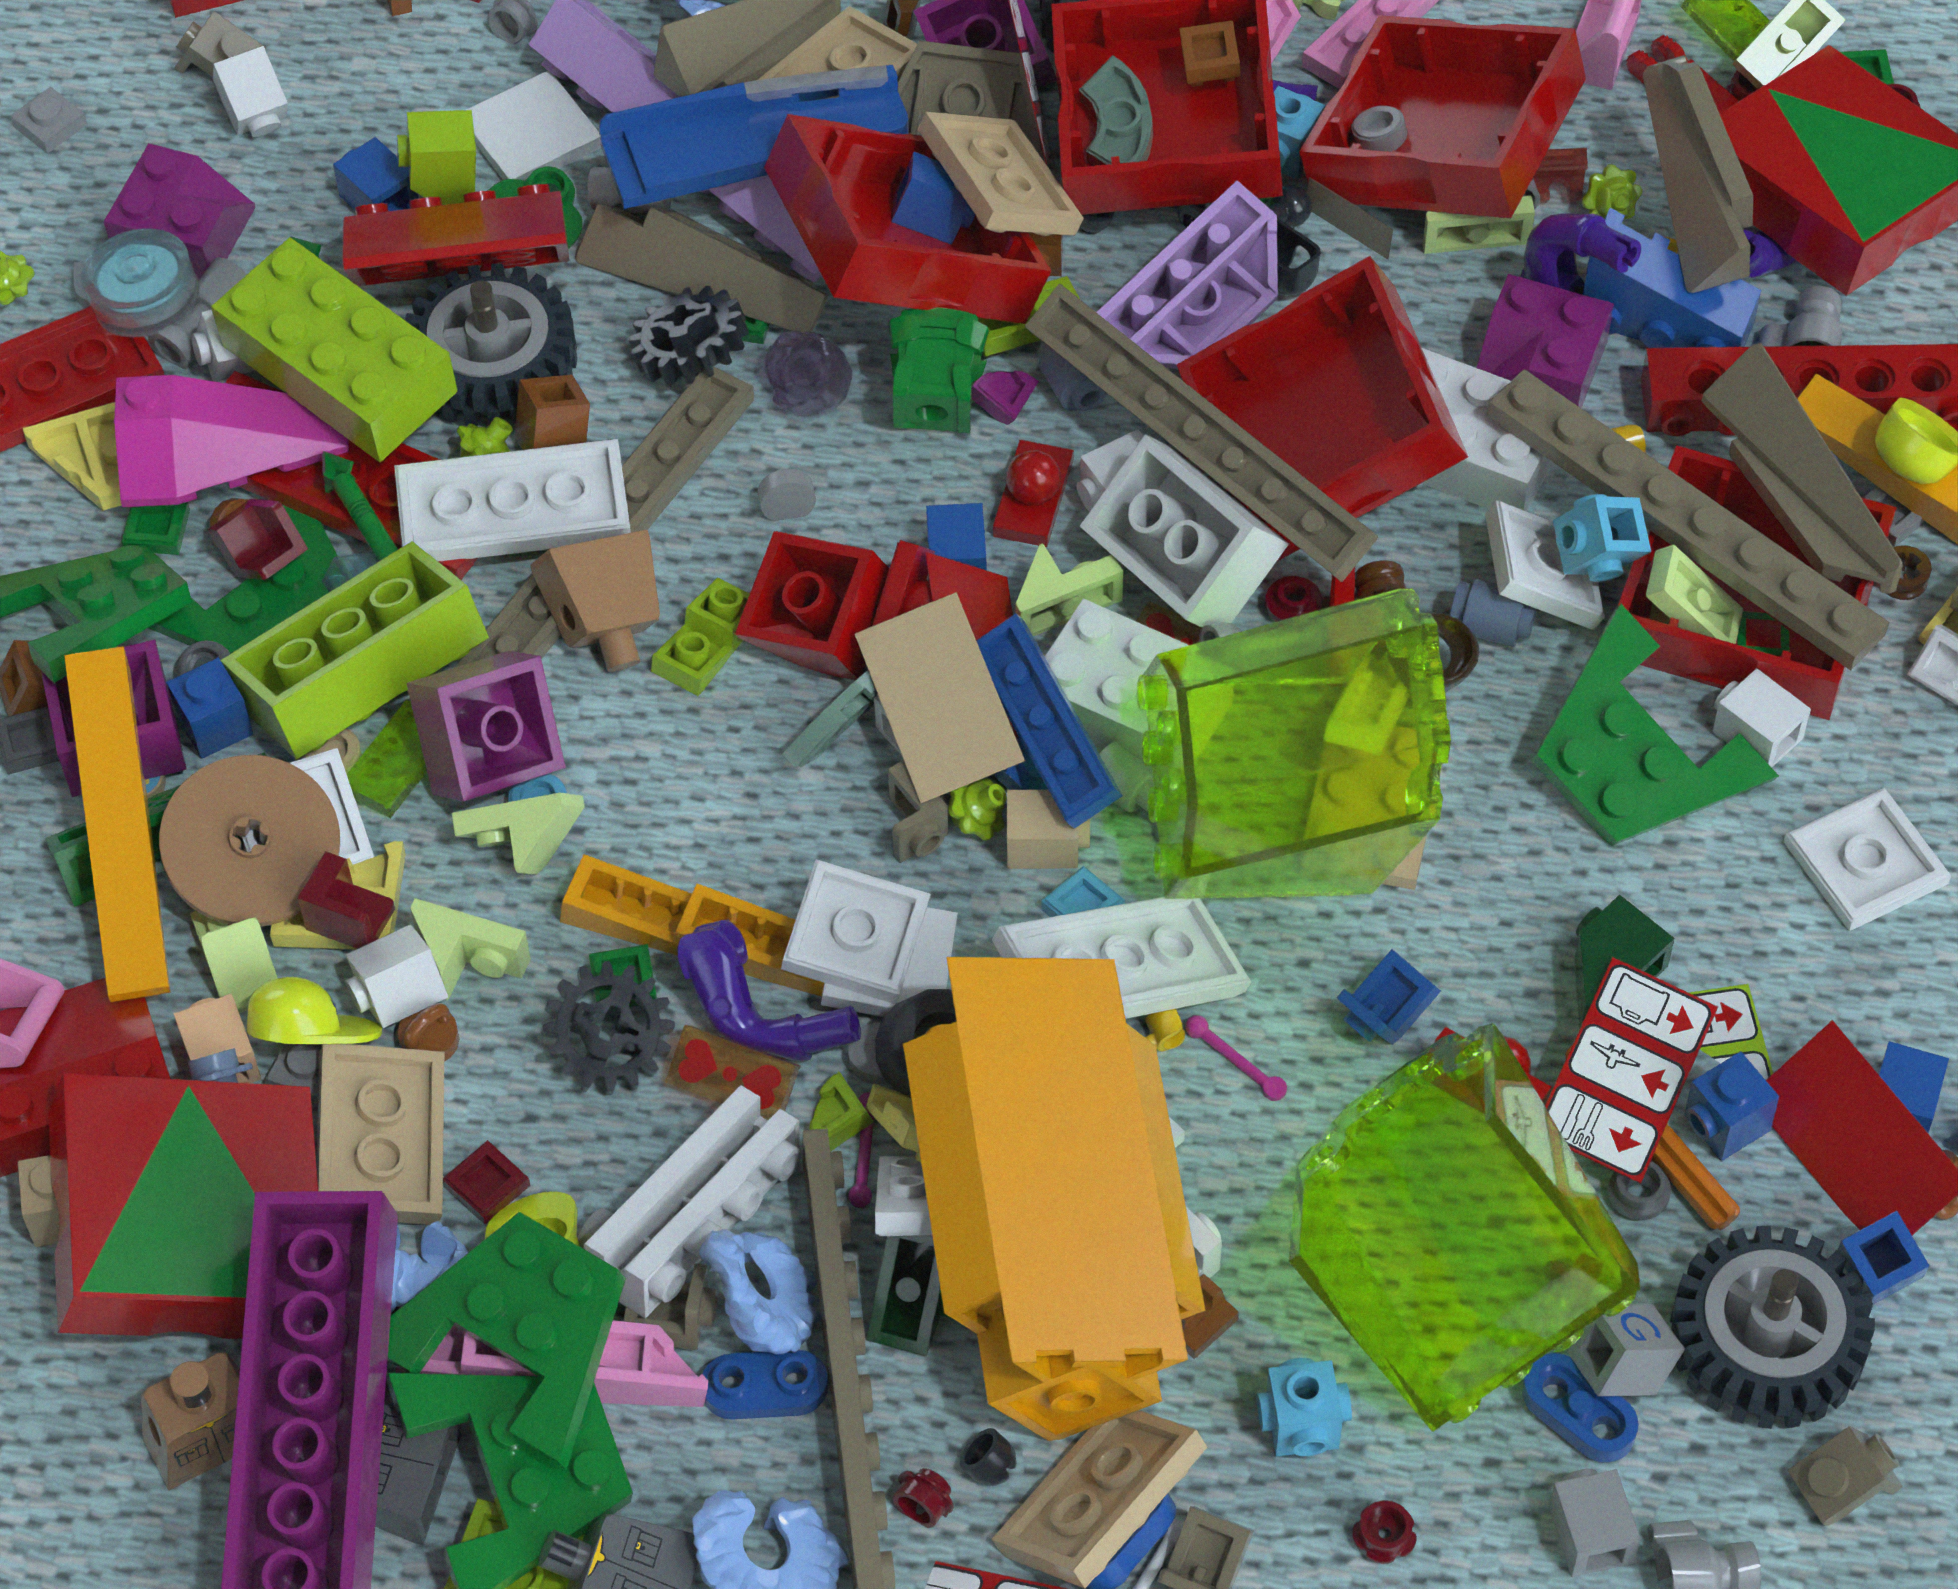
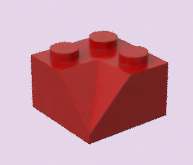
(813, 602)

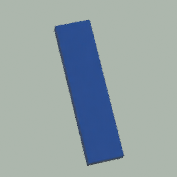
(1047, 722)

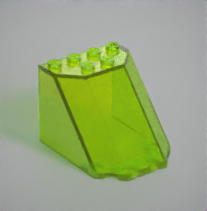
(1297, 752)
(1456, 1228)

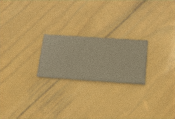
(1350, 219)

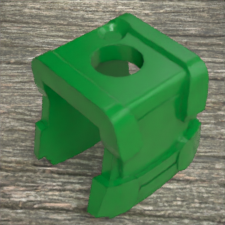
(935, 367)

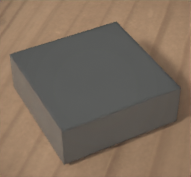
(27, 740)

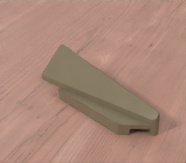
(736, 42)
(1701, 176)
(682, 253)
(1798, 473)

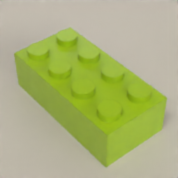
(335, 349)
(355, 649)

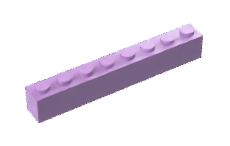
(618, 74)

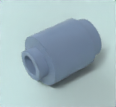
(1067, 382)
(1491, 614)

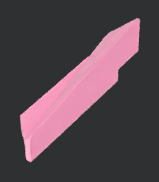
(634, 1367)

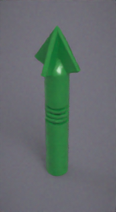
(339, 478)

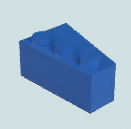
(1656, 306)

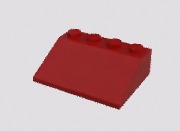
(445, 238)
(80, 1038)

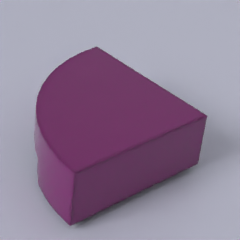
(1003, 393)

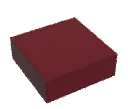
(486, 1182)

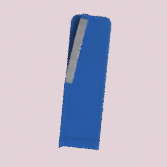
(731, 129)

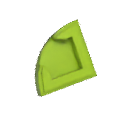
(839, 1111)

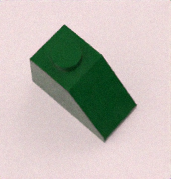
(1618, 933)
(906, 1295)

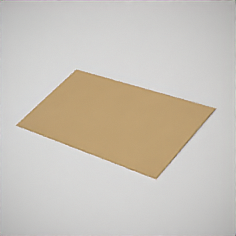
(939, 697)

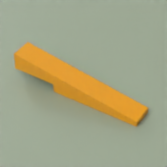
(1850, 433)
(117, 824)
(657, 914)

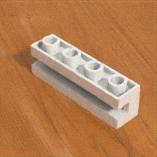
(698, 1190)

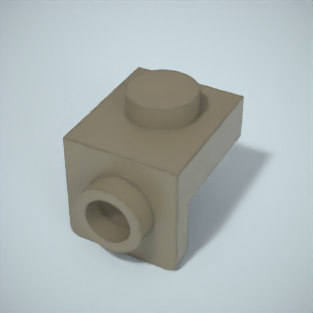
(212, 43)
(924, 822)
(686, 1312)
(1846, 1474)
(1206, 1552)

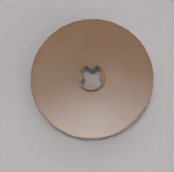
(227, 801)

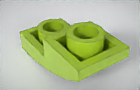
(705, 640)

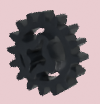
(688, 335)
(634, 1035)

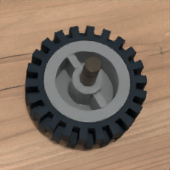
(496, 336)
(1772, 1327)

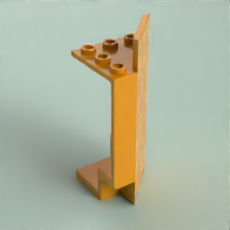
(1054, 1190)

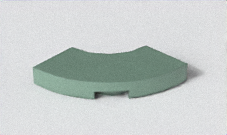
(1120, 114)
(832, 721)

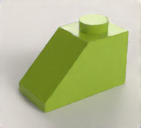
(439, 154)

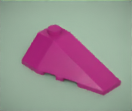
(201, 433)

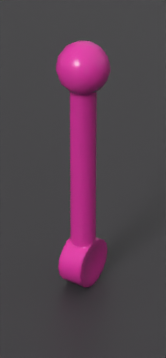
(1273, 1087)
(860, 1193)

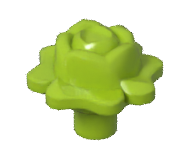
(1612, 190)
(14, 277)
(484, 440)
(978, 808)

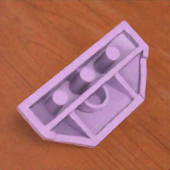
(1203, 282)

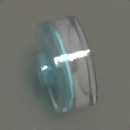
(140, 282)

